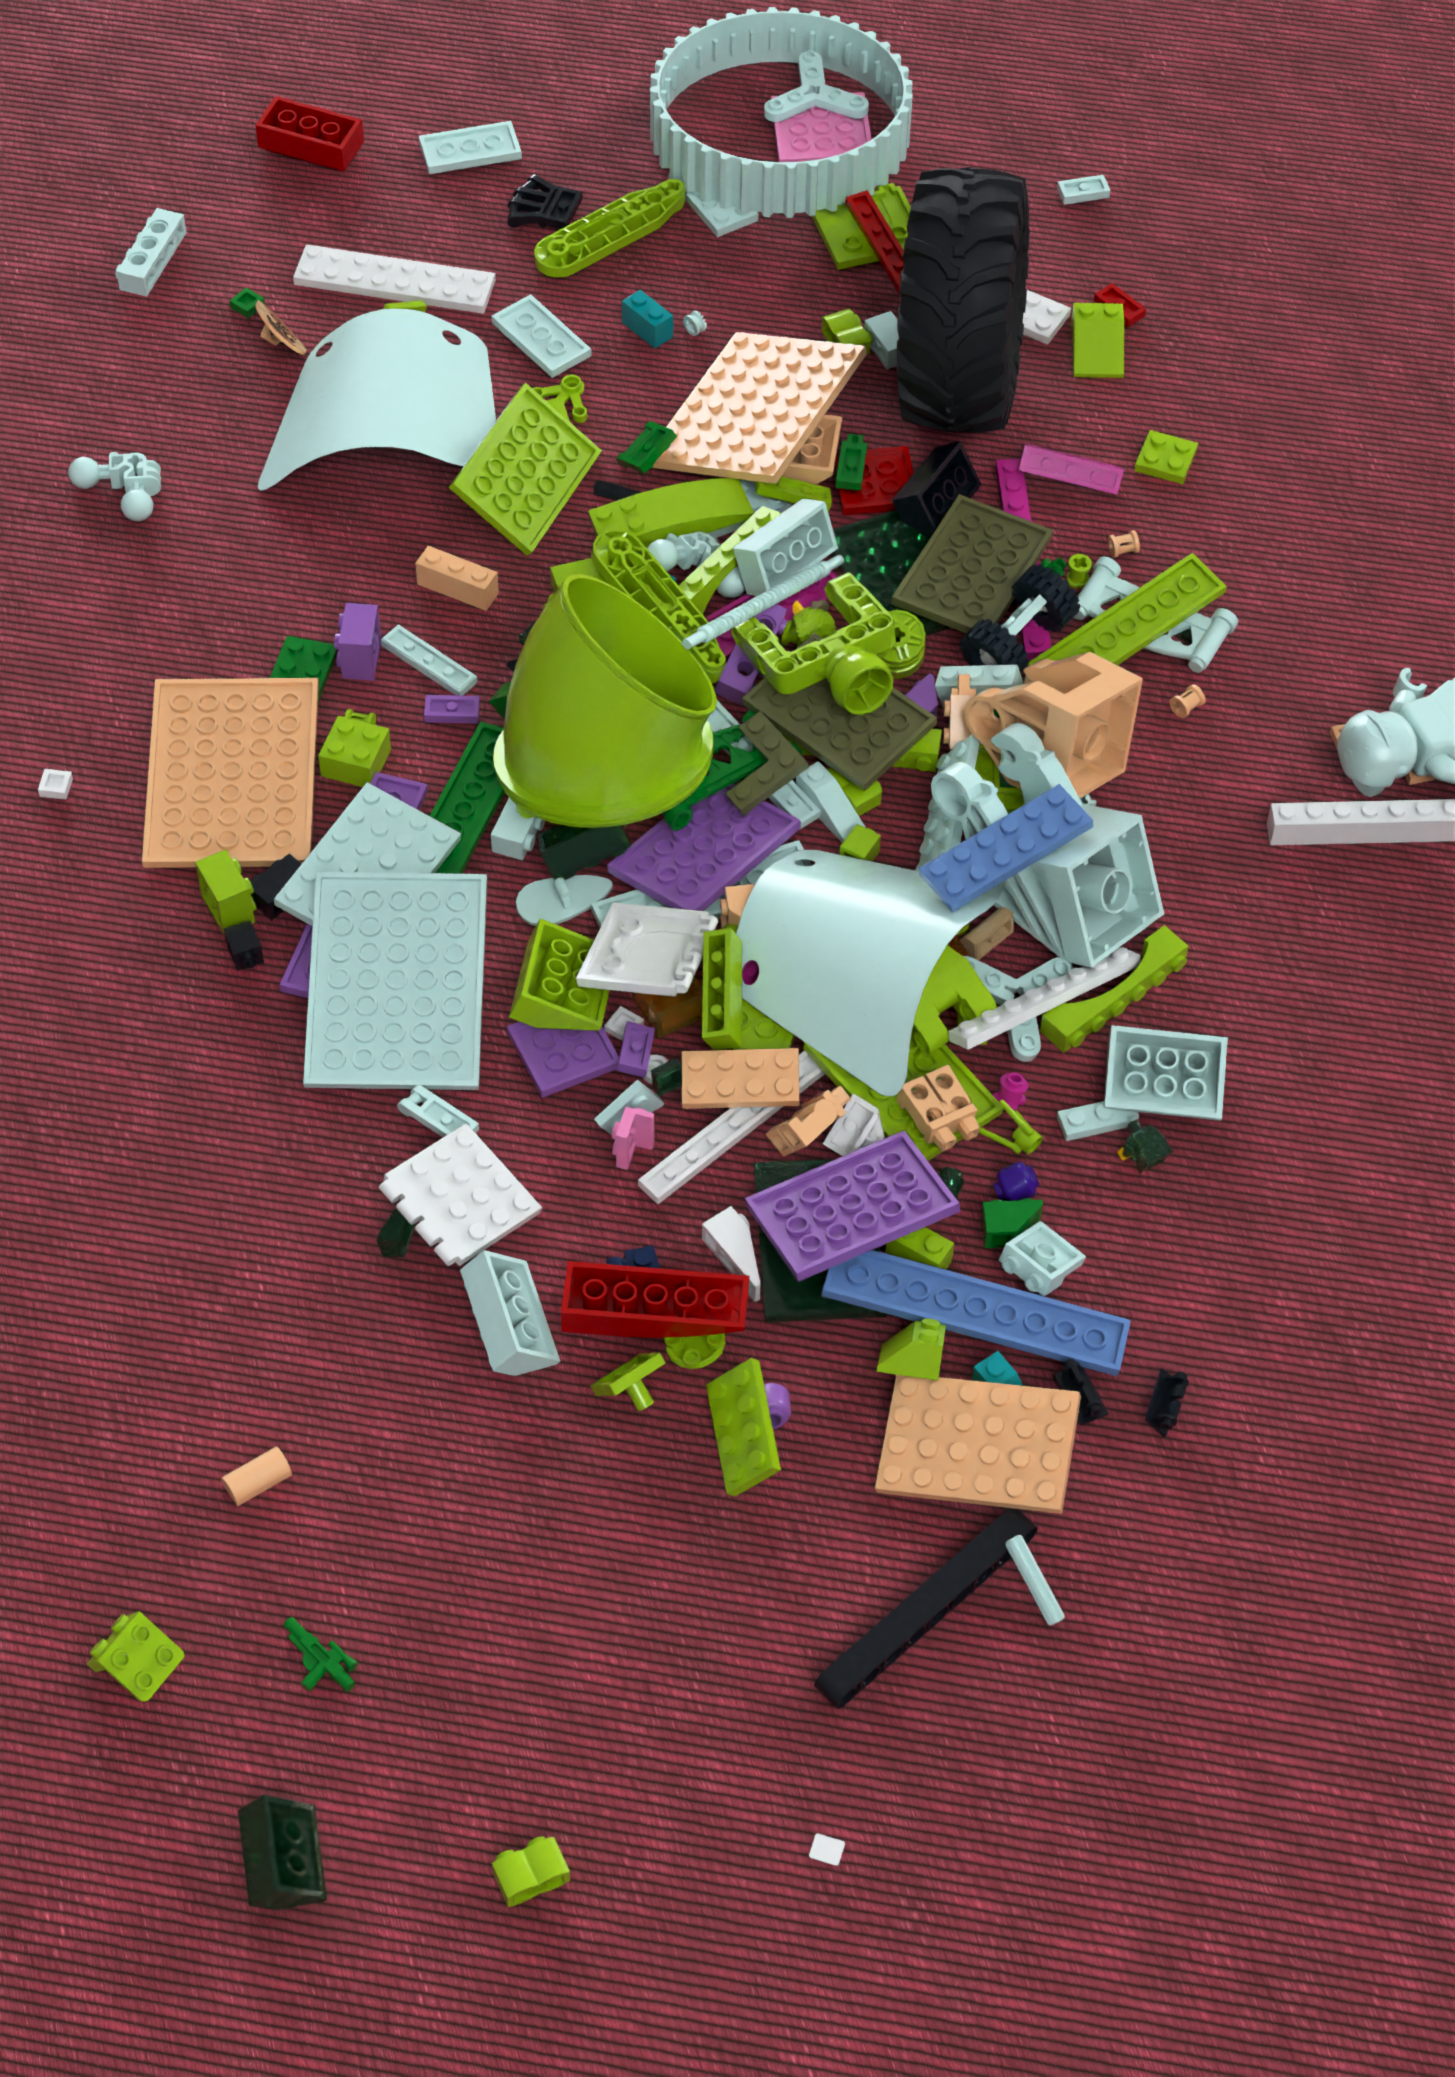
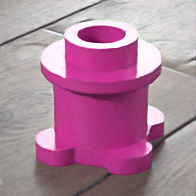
(1012, 1090)

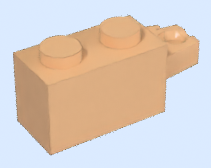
(955, 710)

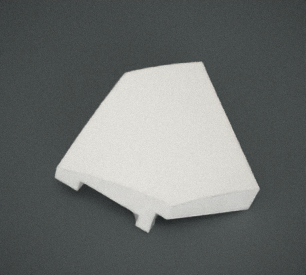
(856, 1128)

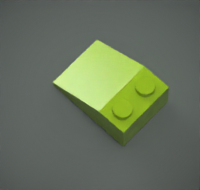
(1098, 340)

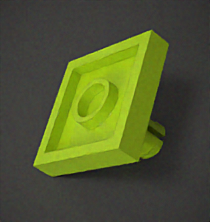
(629, 1377)

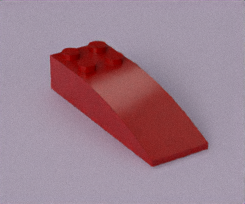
(651, 1301)

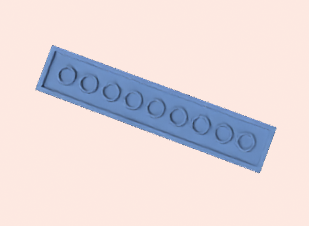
(981, 1309)

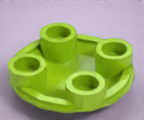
(695, 1350)

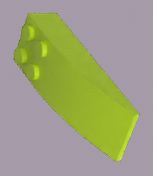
(675, 510)

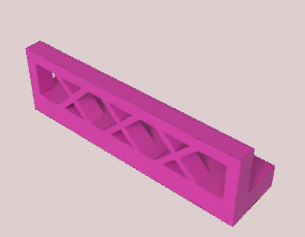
(1070, 468)

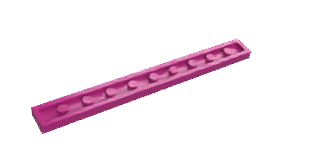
(1015, 501)

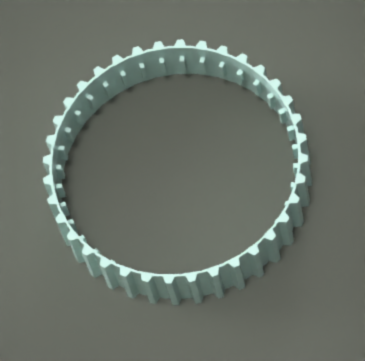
(779, 185)

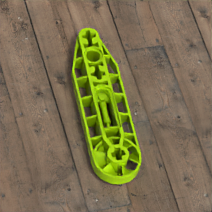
(608, 229)
(651, 586)

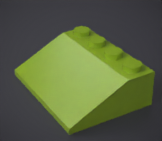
(548, 985)

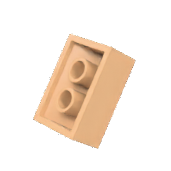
(818, 454)

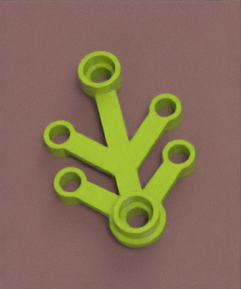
(570, 387)

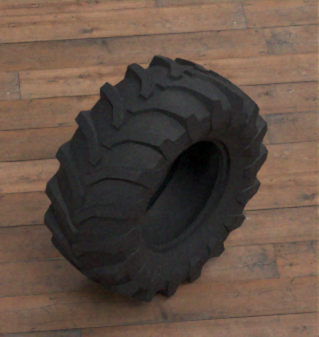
(963, 299)

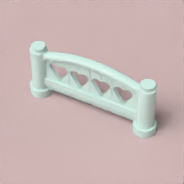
(1205, 632)

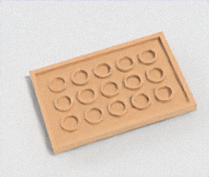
(979, 1443)

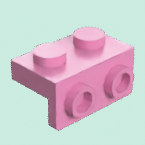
(633, 1130)

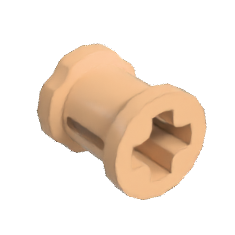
(1132, 544)
(1187, 701)

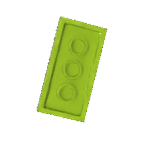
(743, 1427)

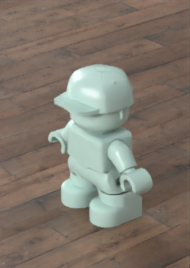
(1408, 737)

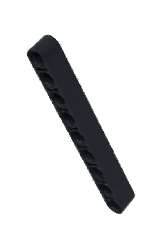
(923, 1609)

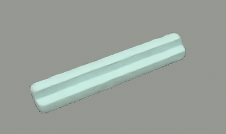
(1035, 1580)

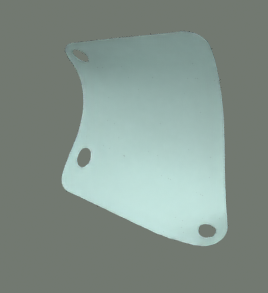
(387, 386)
(848, 956)

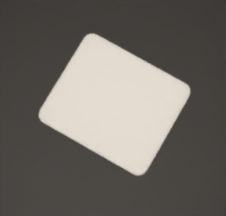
(827, 1849)

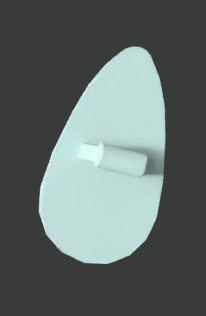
(561, 898)

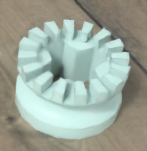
(694, 323)

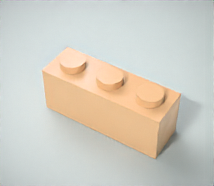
(457, 578)

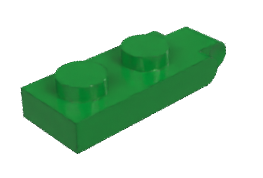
(851, 463)

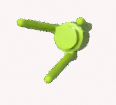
(1025, 1136)

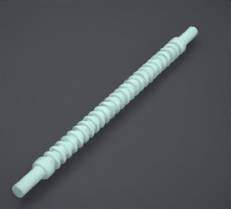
(762, 602)

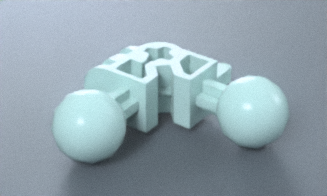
(122, 468)
(694, 550)

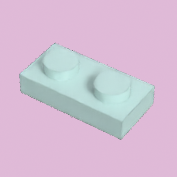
(1083, 189)

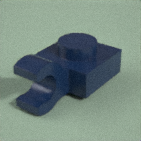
(637, 1257)

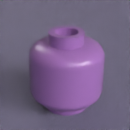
(778, 1403)

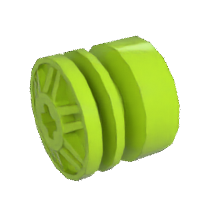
(908, 654)

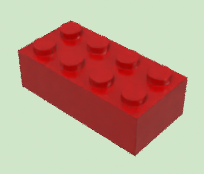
(309, 133)

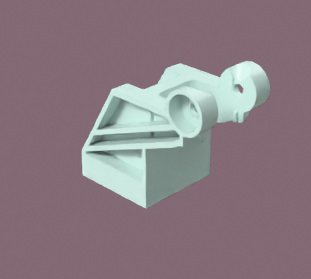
(1085, 893)

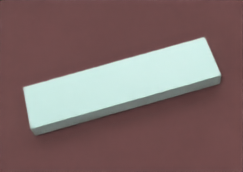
(429, 661)

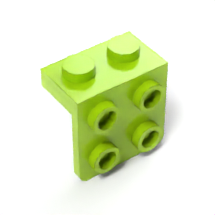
(136, 1655)

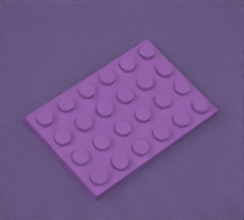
(710, 853)
(852, 1205)

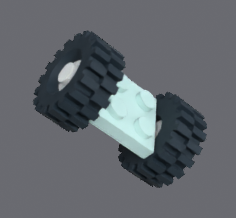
(1041, 598)

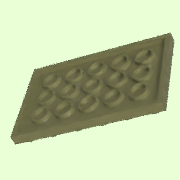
(971, 565)
(847, 742)

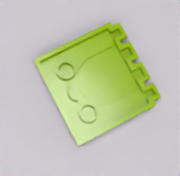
(845, 239)

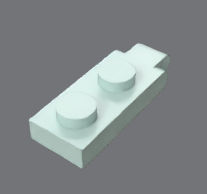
(1092, 1120)

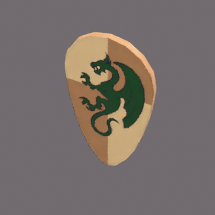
(278, 328)

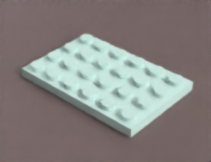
(370, 836)

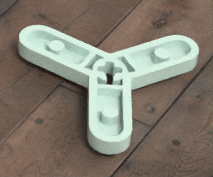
(806, 95)
(1024, 1038)

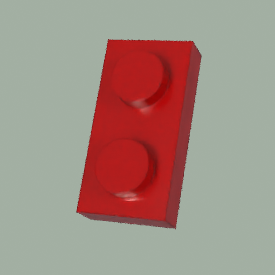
(1132, 309)

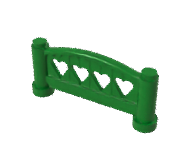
(720, 773)

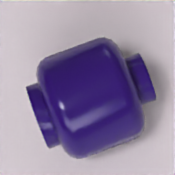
(1016, 1182)

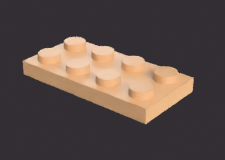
(740, 1078)

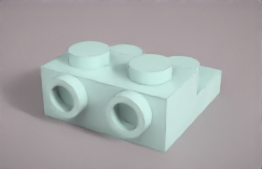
(1040, 1258)

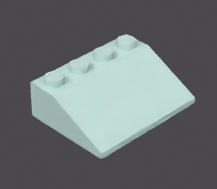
(1165, 1072)

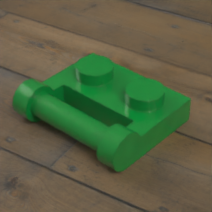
(647, 447)

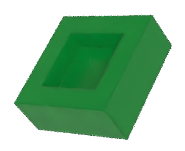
(245, 302)

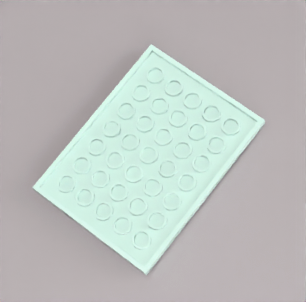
(396, 981)

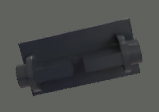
(1076, 1379)
(1164, 1402)

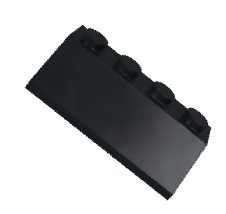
(935, 487)

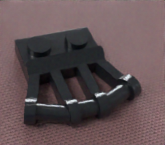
(557, 207)

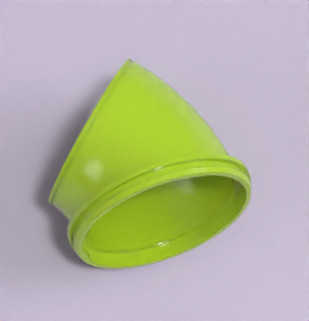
(603, 713)

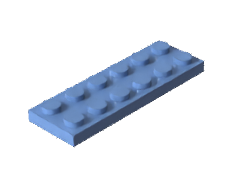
(1005, 847)

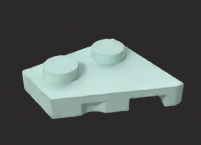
(634, 1097)

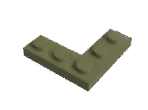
(781, 767)

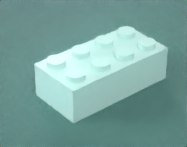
(785, 546)

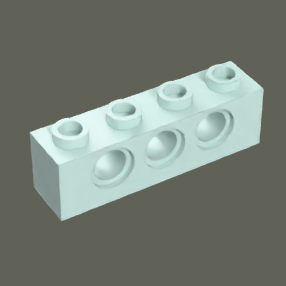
(151, 252)

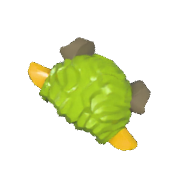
(813, 620)

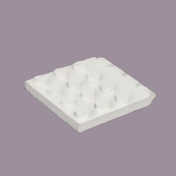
(646, 950)
(459, 1196)

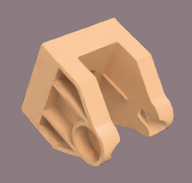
(1075, 706)

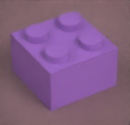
(358, 641)

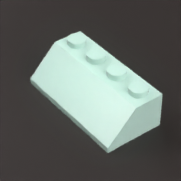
(509, 1314)

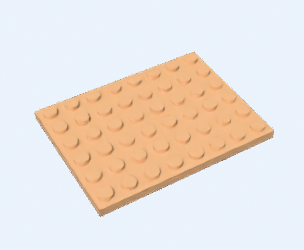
(758, 406)
(231, 771)

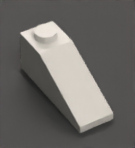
(731, 1242)

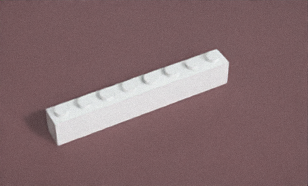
(1361, 822)

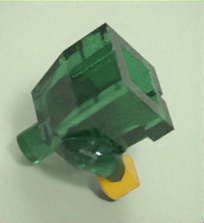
(1145, 1146)

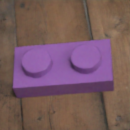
(452, 709)
(635, 1049)

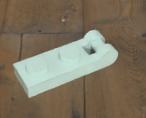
(435, 1112)

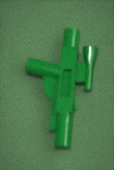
(319, 1660)

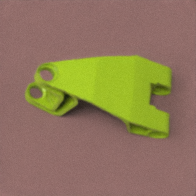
(949, 984)

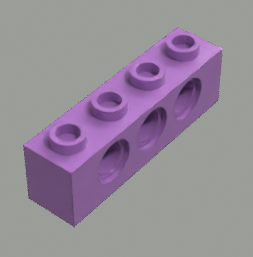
(735, 685)

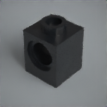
(243, 945)

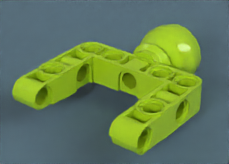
(847, 658)

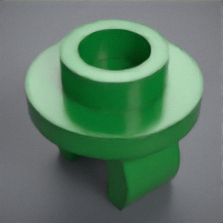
(1056, 565)

